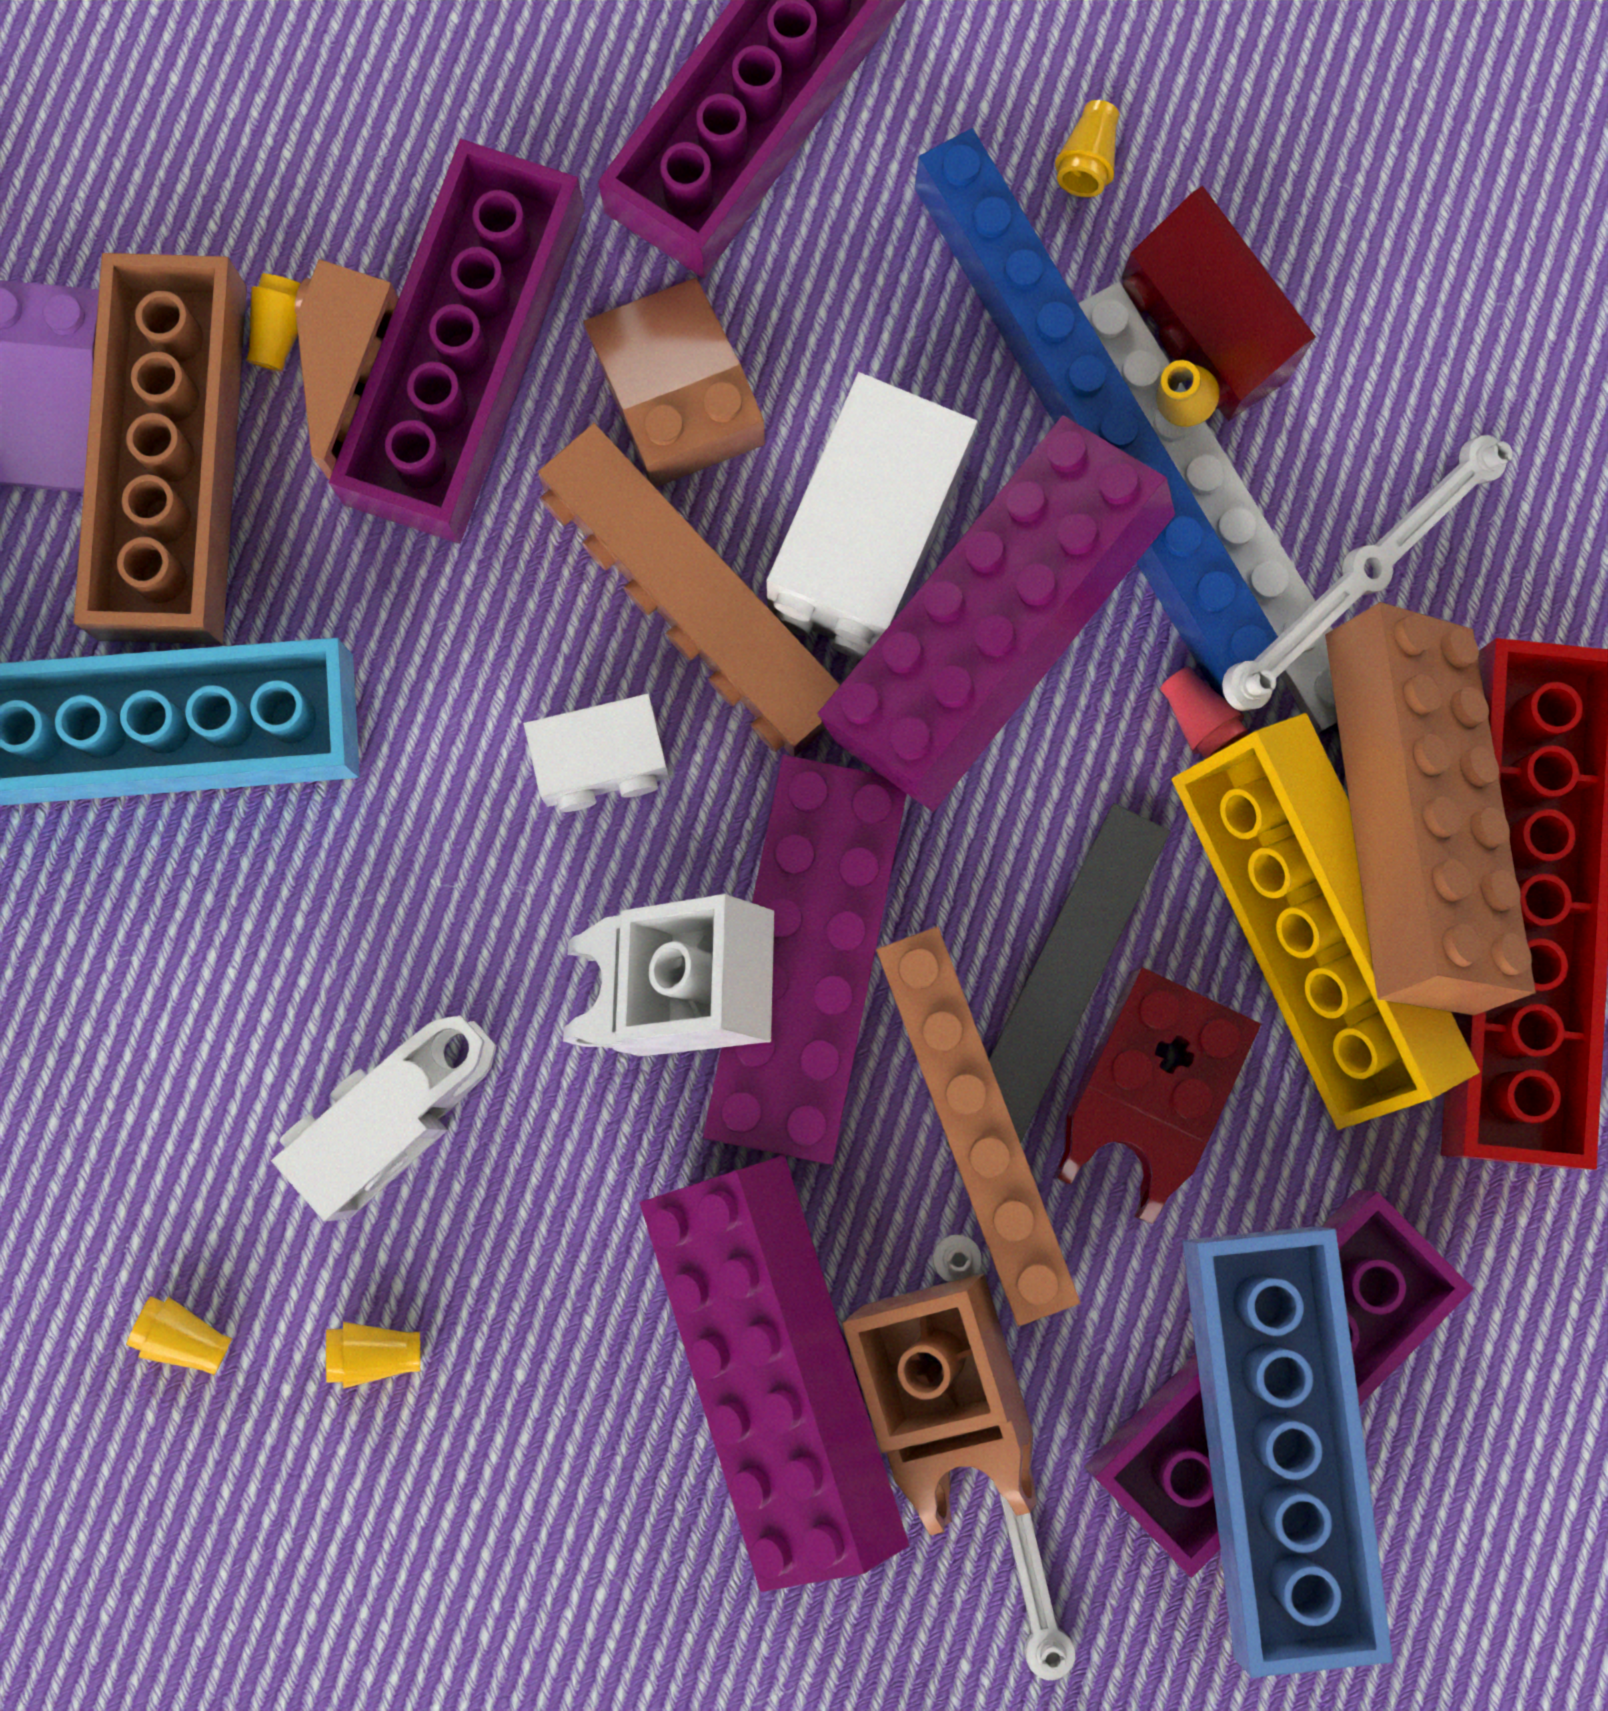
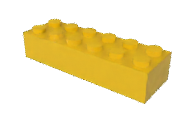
(1292, 876)

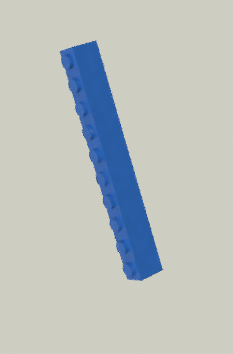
(1080, 381)

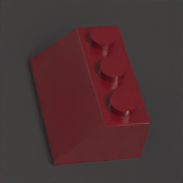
(1216, 303)

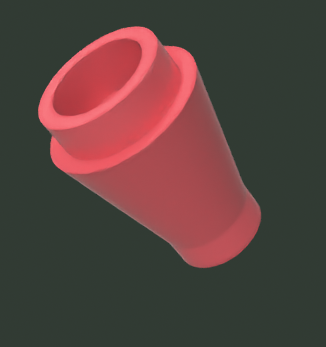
(1202, 713)

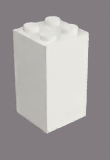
(869, 515)

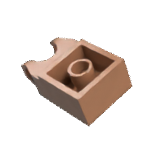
(949, 1416)

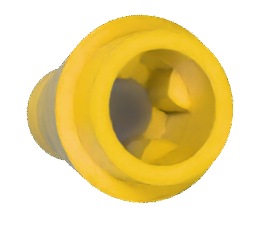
(1088, 155)
(272, 321)
(1193, 405)
(177, 1337)
(369, 1354)

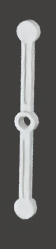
(1251, 683)
(1047, 1647)

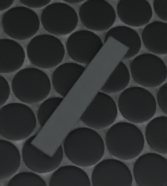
(1073, 960)

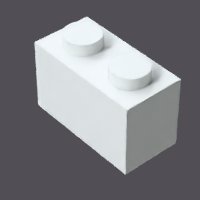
(597, 753)

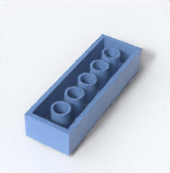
(1286, 1452)

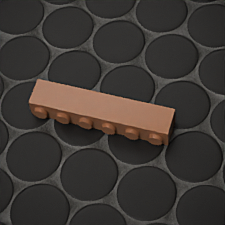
(690, 588)
(978, 1126)

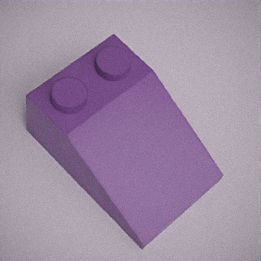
(45, 383)

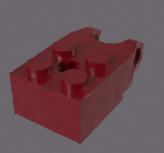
(1153, 1111)

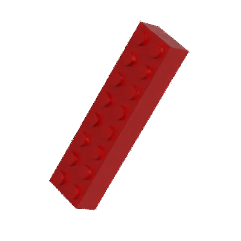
(1545, 1051)

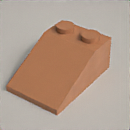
(339, 336)
(676, 382)

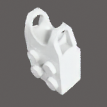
(679, 977)
(381, 1119)

